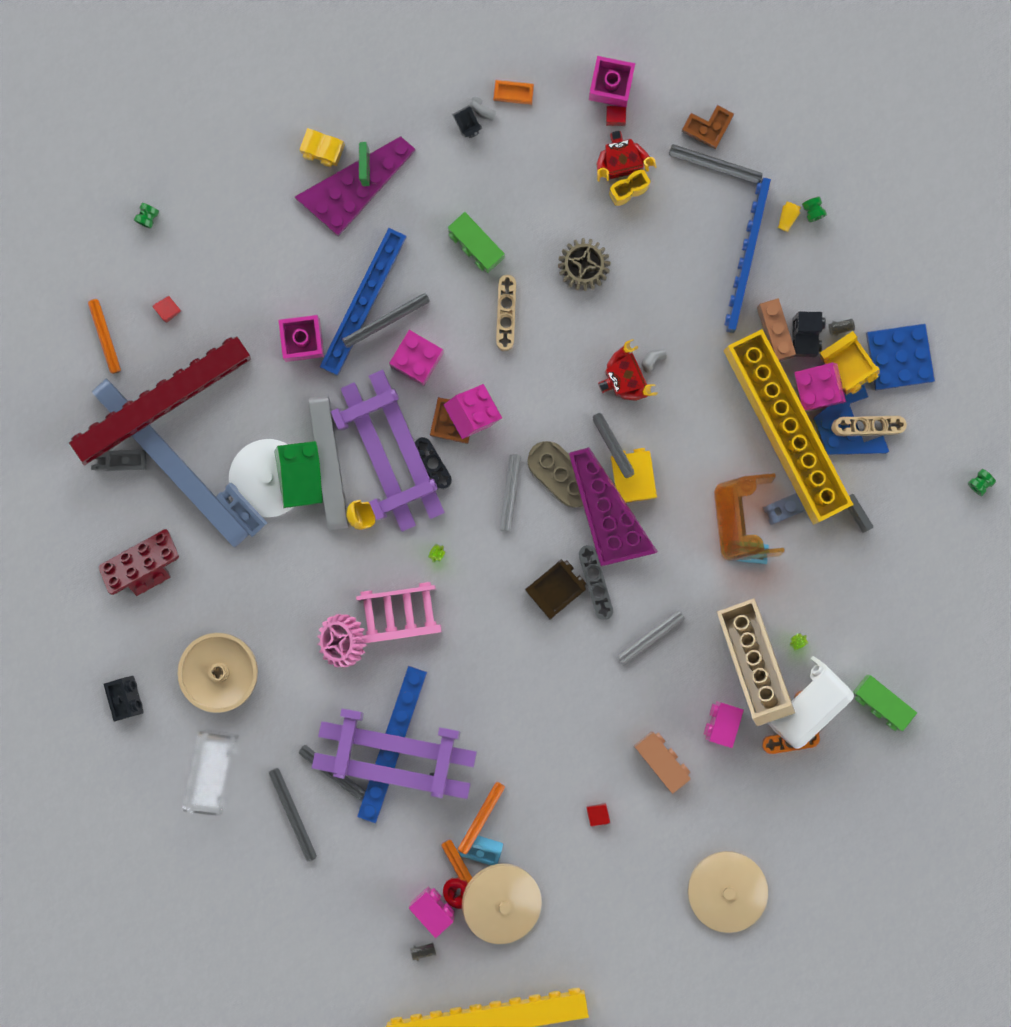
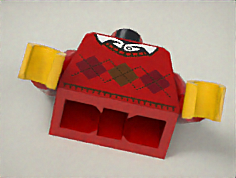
(622, 158)
(625, 376)

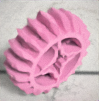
(341, 640)

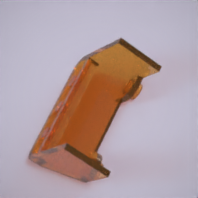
(731, 522)

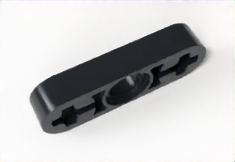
(444, 473)

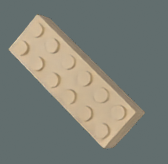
(755, 662)

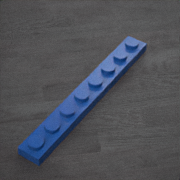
(745, 263)
(363, 299)
(397, 726)

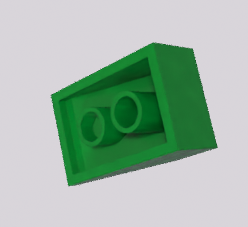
(299, 474)

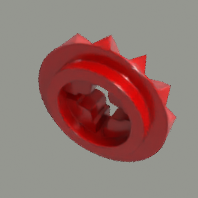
(450, 890)

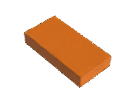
(513, 92)

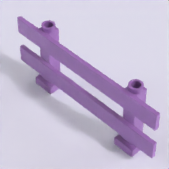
(396, 499)
(444, 754)

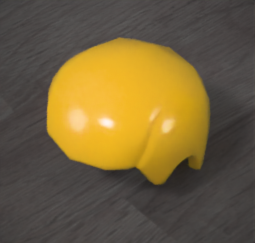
(360, 515)

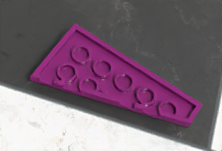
(342, 195)
(610, 520)

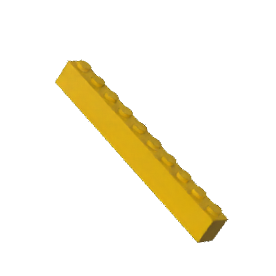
(529, 1012)

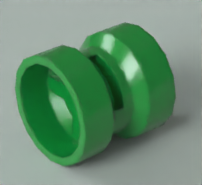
(814, 209)
(146, 215)
(981, 482)

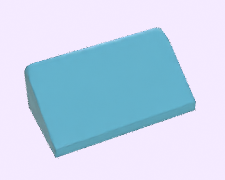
(484, 851)

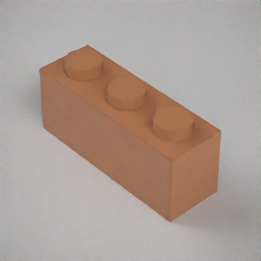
(776, 329)
(663, 761)

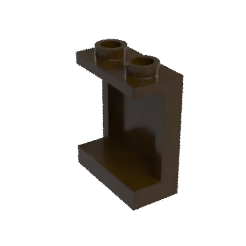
(556, 588)

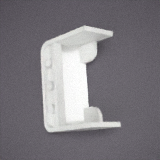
(813, 706)

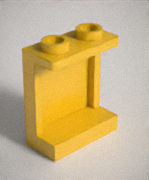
(853, 363)
(642, 483)

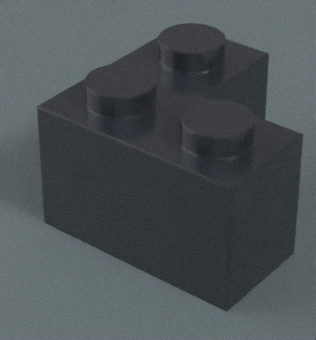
(805, 333)

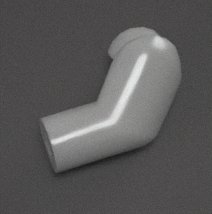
(482, 110)
(651, 358)

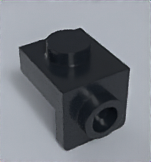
(467, 122)

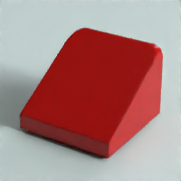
(615, 116)
(166, 309)
(598, 814)

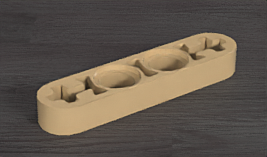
(506, 313)
(869, 428)

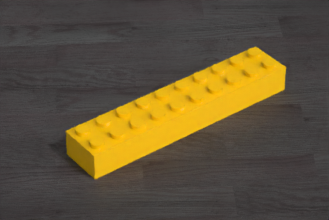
(787, 427)

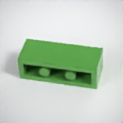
(475, 243)
(884, 703)

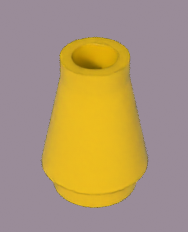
(788, 216)

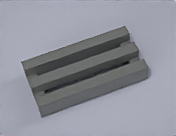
(859, 515)

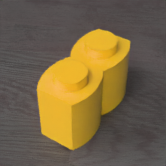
(321, 147)
(631, 187)

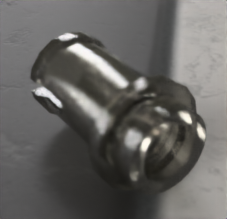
(840, 327)
(422, 951)

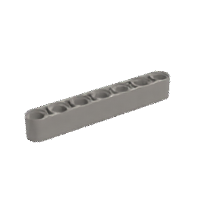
(329, 463)

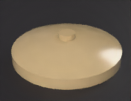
(217, 672)
(727, 891)
(501, 903)

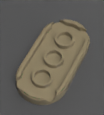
(555, 471)

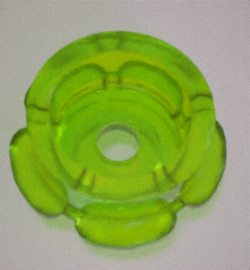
(436, 553)
(798, 641)

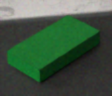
(364, 164)

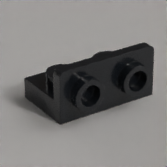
(123, 698)

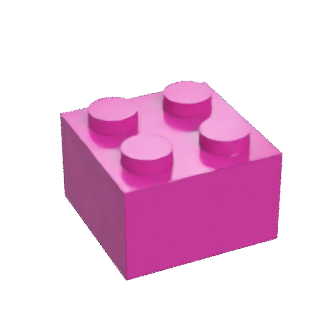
(611, 81)
(301, 338)
(416, 357)
(820, 386)
(472, 411)
(723, 724)
(432, 911)

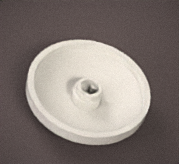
(257, 477)

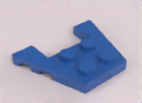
(846, 444)

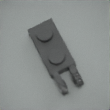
(122, 460)

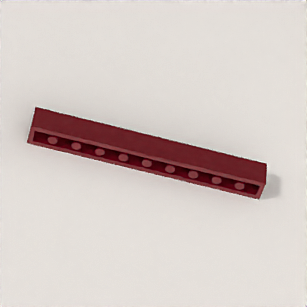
(159, 401)

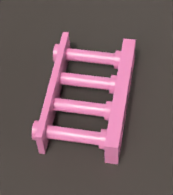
(411, 628)

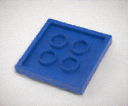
(901, 356)

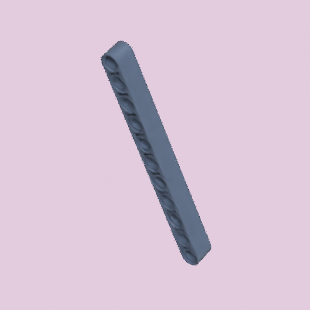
(176, 469)

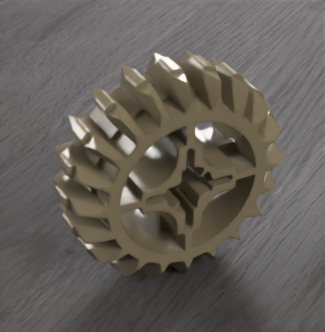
(576, 263)

